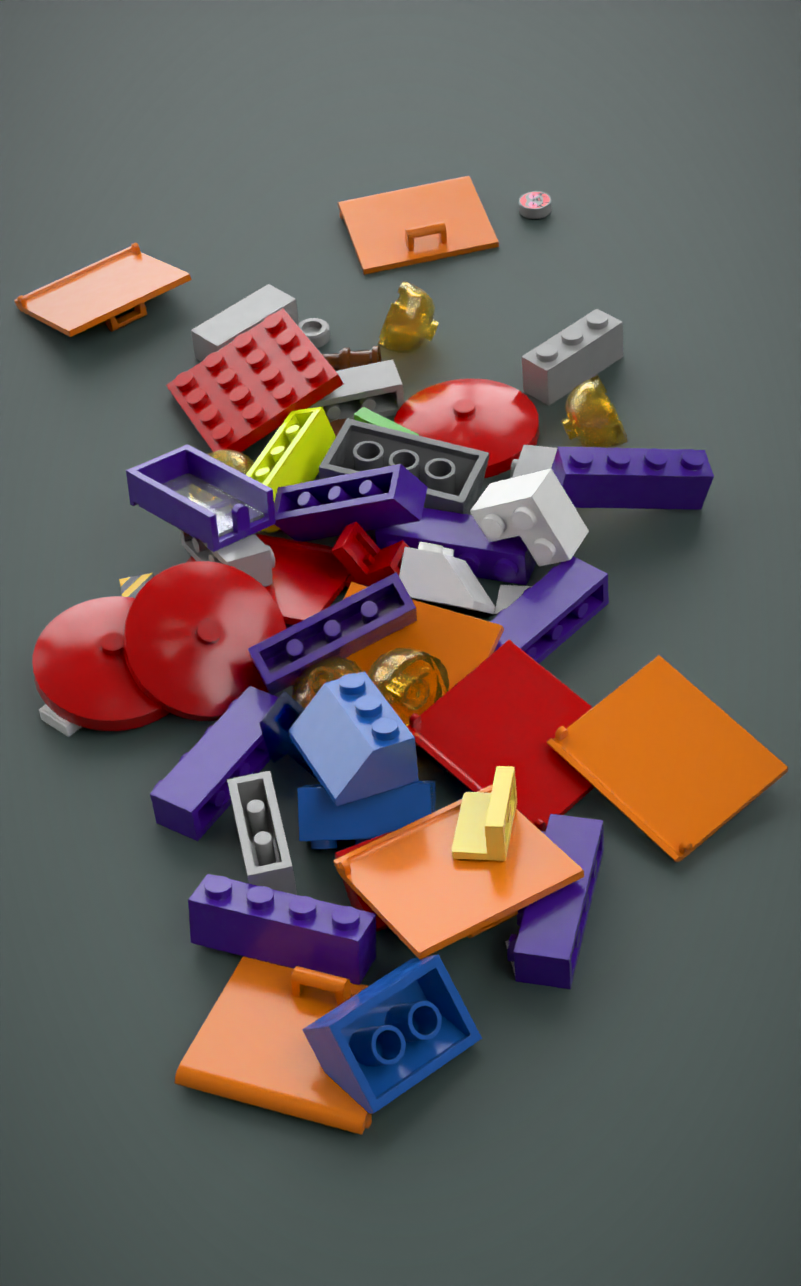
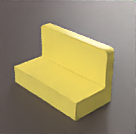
(487, 820)

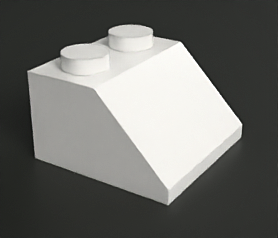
(439, 578)

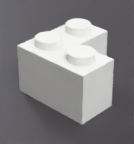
(534, 510)

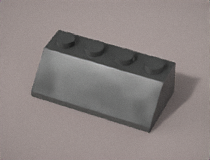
(448, 470)

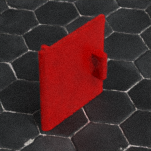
(304, 577)
(504, 719)

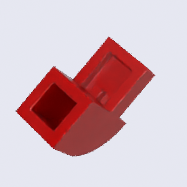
(364, 558)

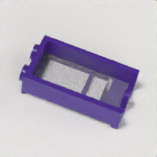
(201, 496)

